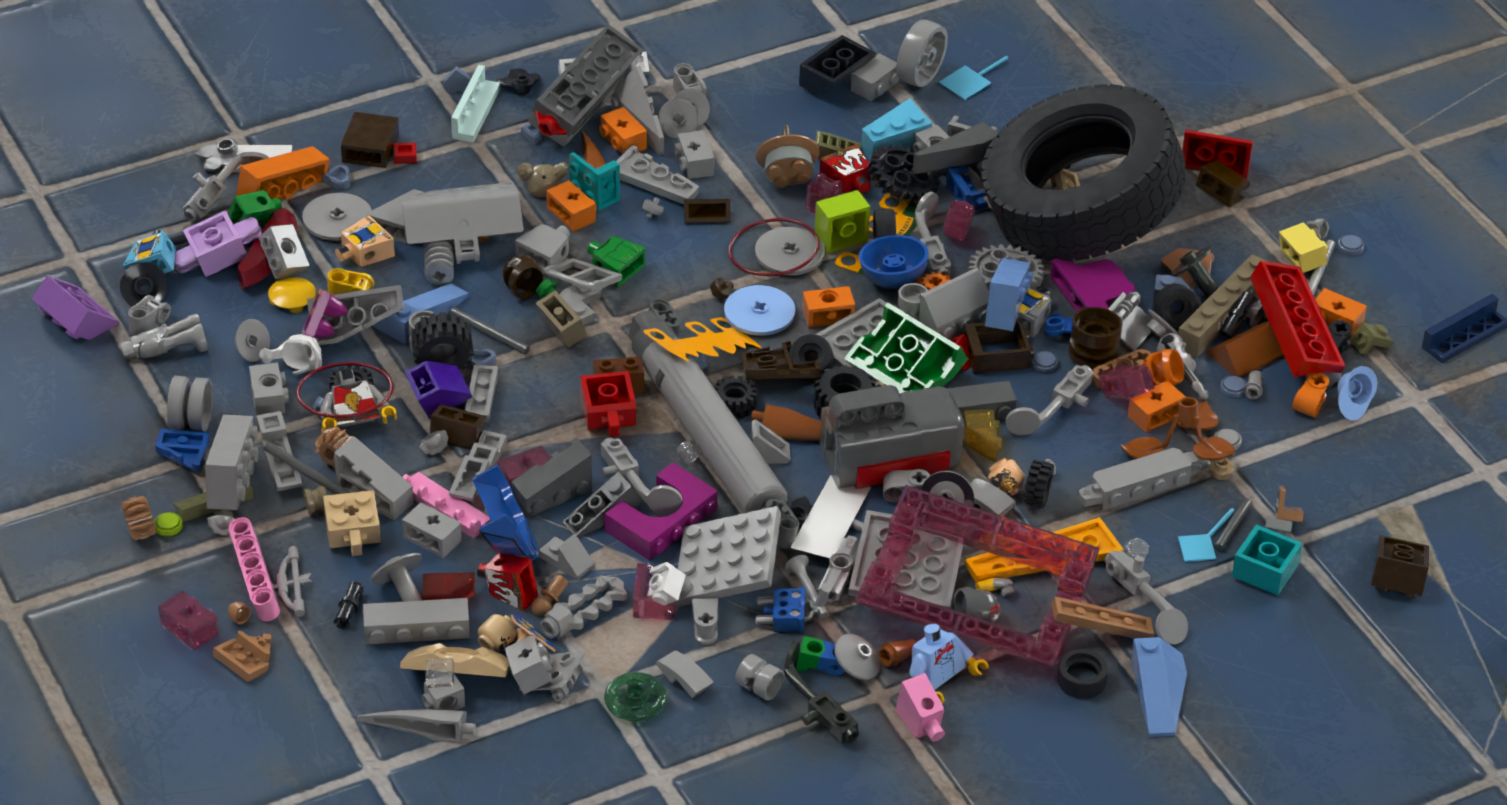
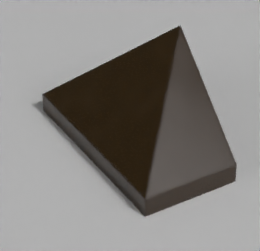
(706, 210)

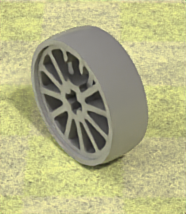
(922, 53)

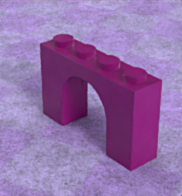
(654, 534)

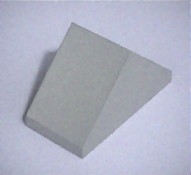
(769, 444)

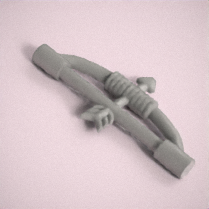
(282, 583)

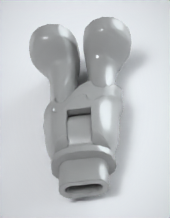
(163, 338)

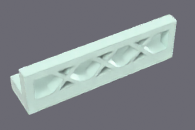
(474, 106)

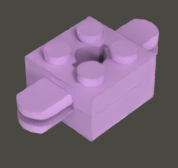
(216, 243)

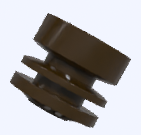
(1094, 336)

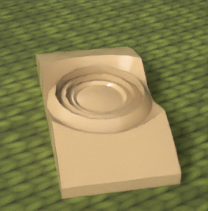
(466, 660)

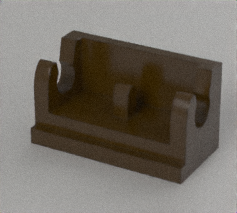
(1222, 183)
(461, 425)

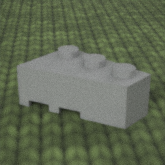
(362, 470)

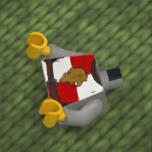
(353, 398)

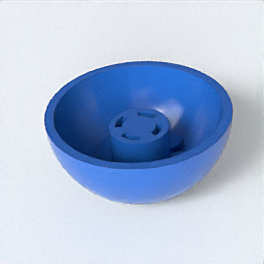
(893, 260)

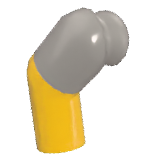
(993, 584)

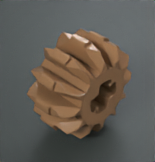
(329, 442)
(138, 518)

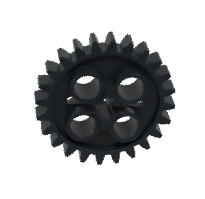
(895, 174)

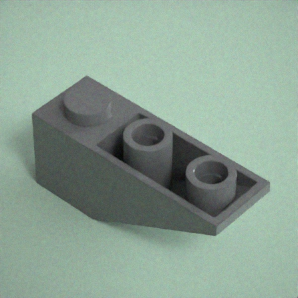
(591, 513)

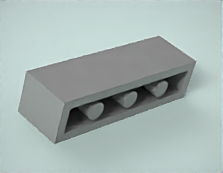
(416, 621)

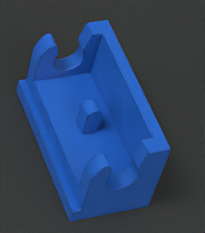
(963, 189)

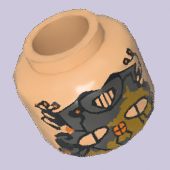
(1006, 476)

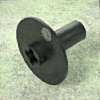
(1194, 266)

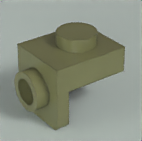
(1370, 335)

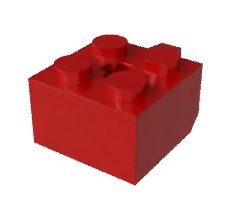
(608, 401)

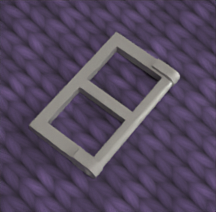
(588, 270)

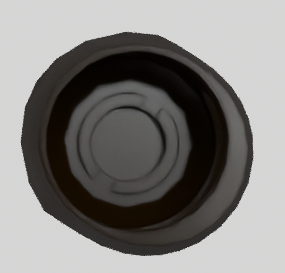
(522, 273)

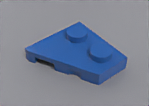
(183, 447)

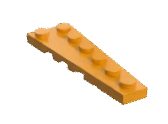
(1090, 532)

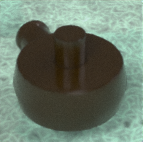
(721, 288)

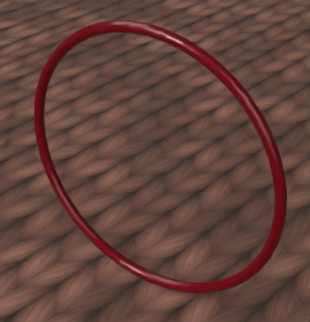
(773, 220)
(344, 364)

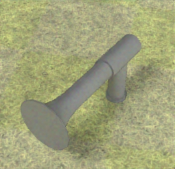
(797, 566)

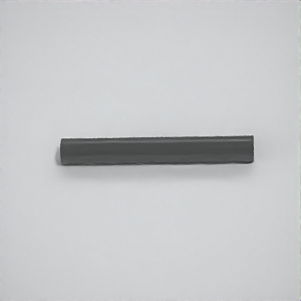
(1232, 525)

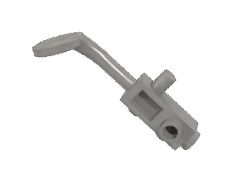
(213, 187)
(937, 257)
(1026, 420)
(661, 499)
(1171, 623)

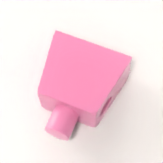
(920, 708)

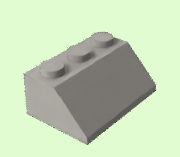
(955, 304)

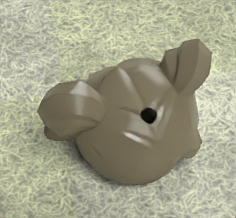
(533, 177)

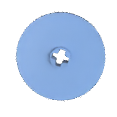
(759, 310)

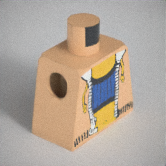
(365, 243)

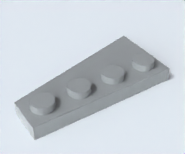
(656, 178)

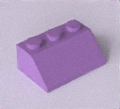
(73, 309)

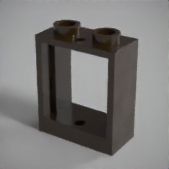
(998, 360)

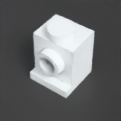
(665, 584)

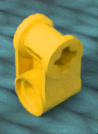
(345, 281)

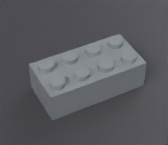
(230, 462)

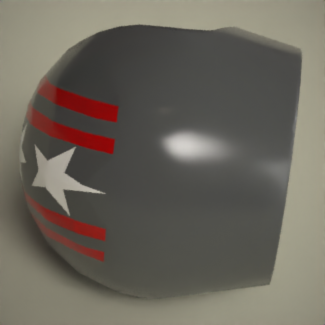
(979, 603)

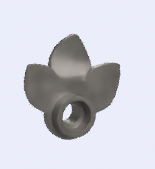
(219, 154)

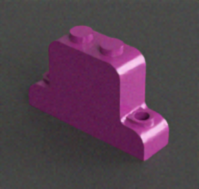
(1090, 284)

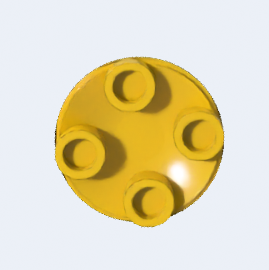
(291, 293)

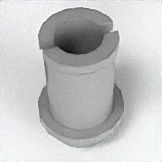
(1253, 388)

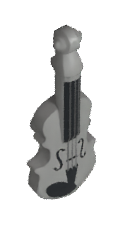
(1175, 342)

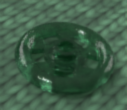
(635, 696)

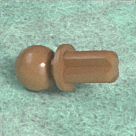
(542, 605)

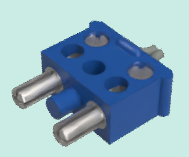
(786, 610)

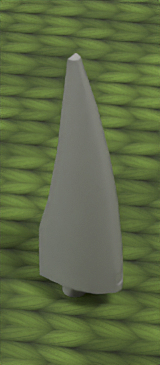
(428, 723)

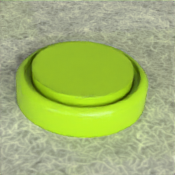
(168, 524)

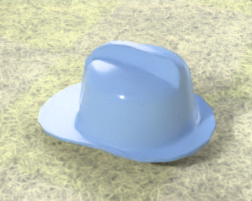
(1356, 392)

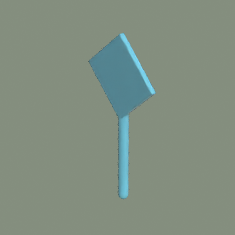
(1200, 547)

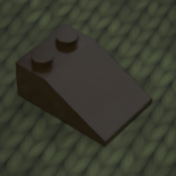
(1400, 566)

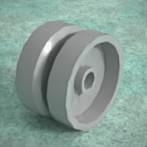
(189, 403)

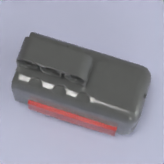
(886, 431)

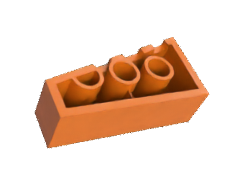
(283, 173)

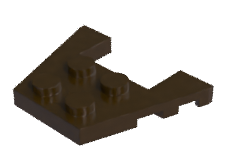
(776, 364)

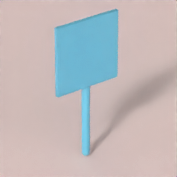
(967, 82)

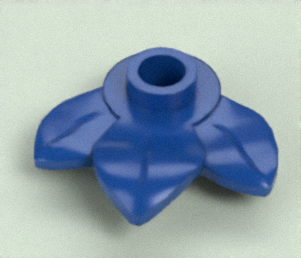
(1057, 325)

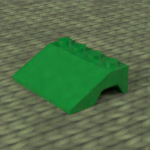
(906, 353)

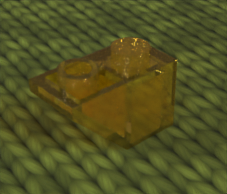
(982, 433)

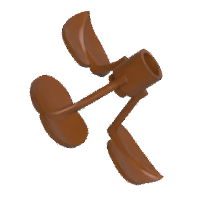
(1190, 416)

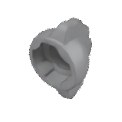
(1320, 227)
(434, 442)
(220, 524)

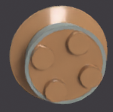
(788, 158)

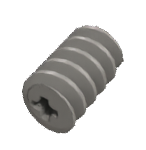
(439, 262)

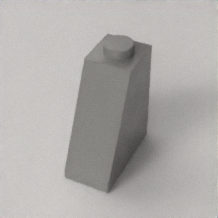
(391, 216)

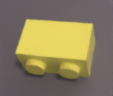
(1303, 247)

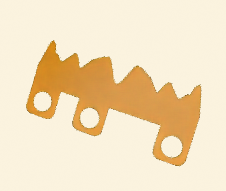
(705, 341)

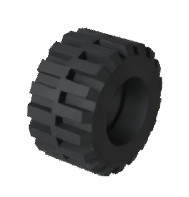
(442, 330)
(839, 381)

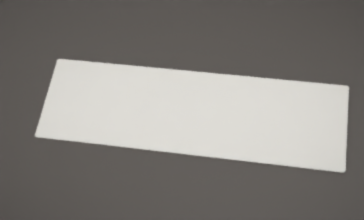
(829, 519)

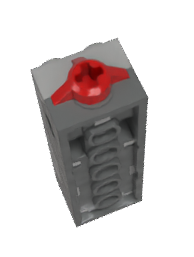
(585, 85)

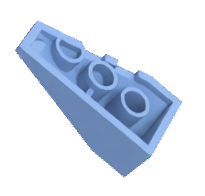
(436, 301)
(1160, 683)

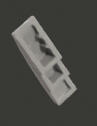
(481, 458)

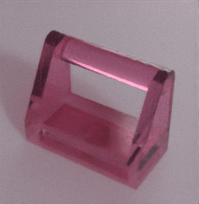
(643, 606)

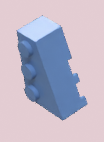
(1007, 293)

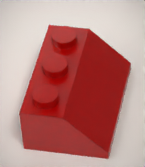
(1206, 148)

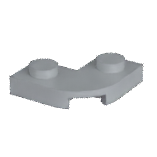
(578, 299)

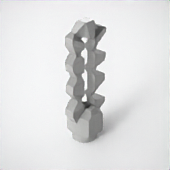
(560, 619)

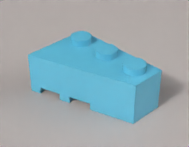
(894, 128)

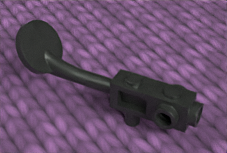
(822, 705)

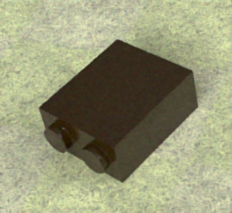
(369, 139)

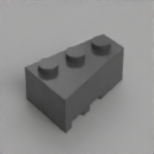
(555, 481)

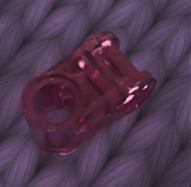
(821, 189)

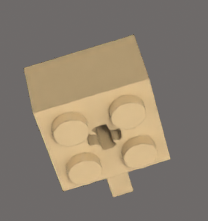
(352, 520)

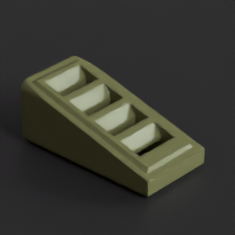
(831, 143)

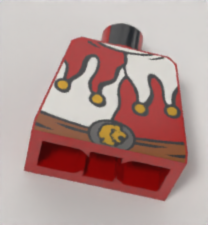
(849, 167)
(510, 580)

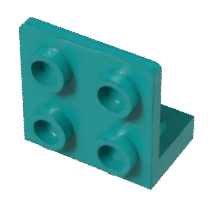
(597, 184)

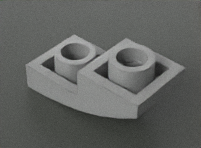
(991, 498)
(685, 671)

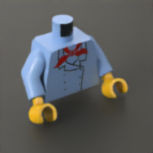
(941, 657)

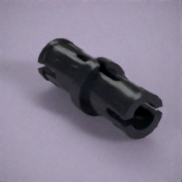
(1237, 315)
(348, 605)

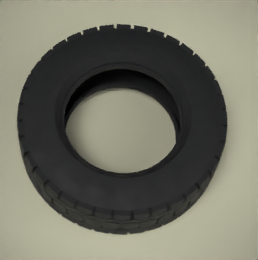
(1101, 212)

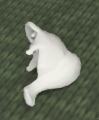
(298, 352)

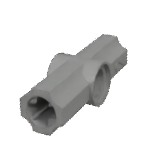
(841, 567)

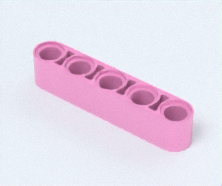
(254, 569)

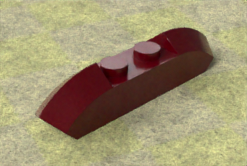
(255, 264)

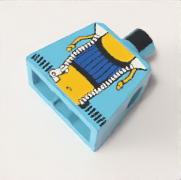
(153, 249)

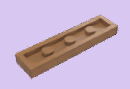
(1101, 618)

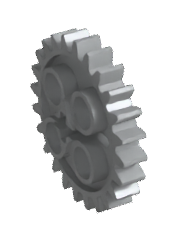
(989, 260)

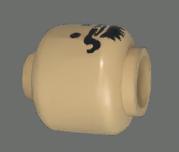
(497, 633)

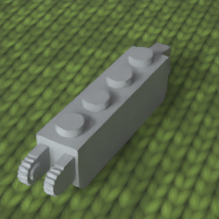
(1140, 478)

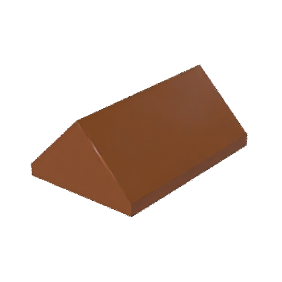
(1247, 350)

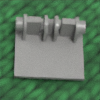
(1133, 319)
(564, 673)

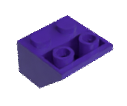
(437, 385)

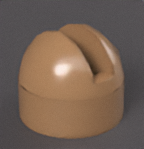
(239, 612)

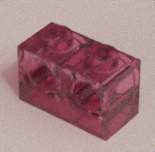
(1126, 381)

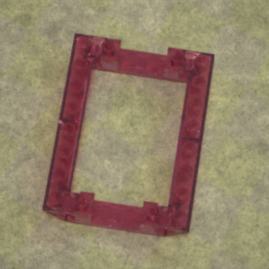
(989, 533)

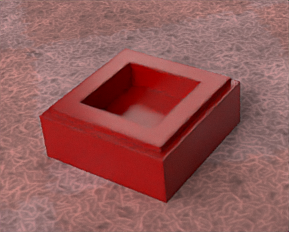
(404, 153)

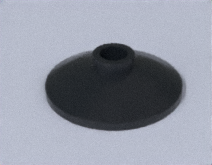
(139, 275)

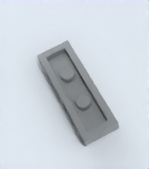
(482, 389)

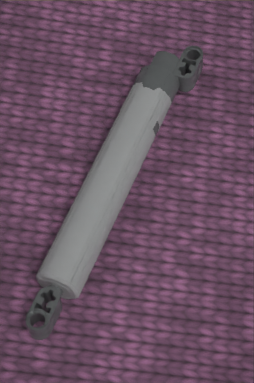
(709, 420)

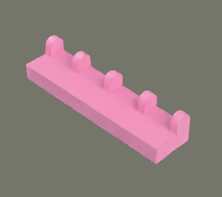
(437, 497)

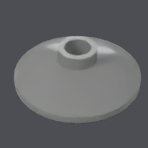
(857, 657)

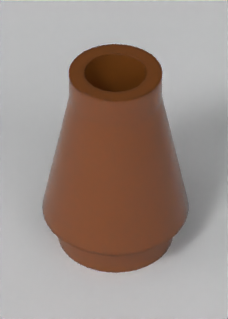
(895, 652)

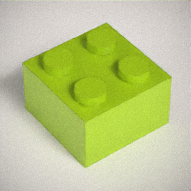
(842, 221)

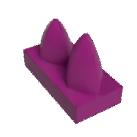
(325, 305)

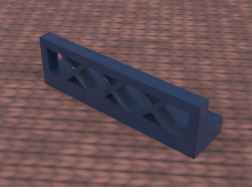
(1459, 326)

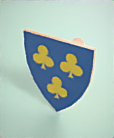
(529, 629)

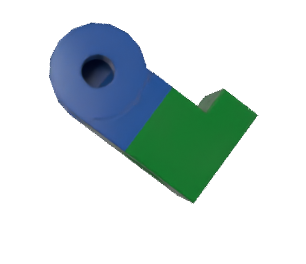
(818, 655)

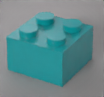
(1267, 559)

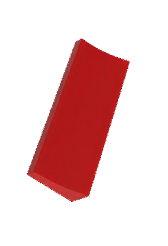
(1296, 319)

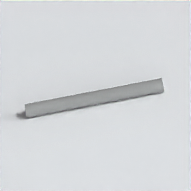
(1317, 273)

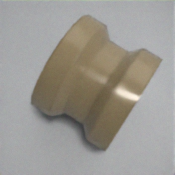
(314, 499)

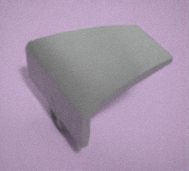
(463, 216)

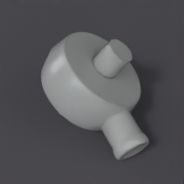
(653, 207)

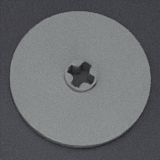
(333, 213)
(788, 248)

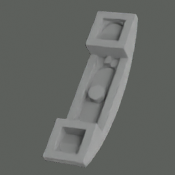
(274, 430)

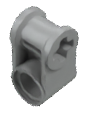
(686, 77)
(147, 315)
(896, 480)
(705, 620)

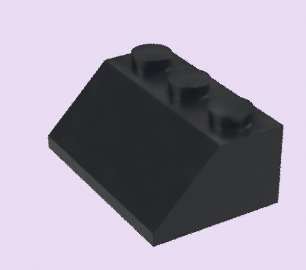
(833, 64)

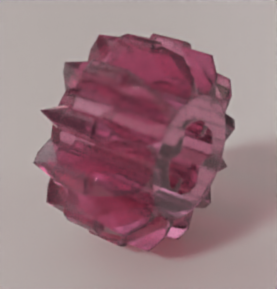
(958, 220)

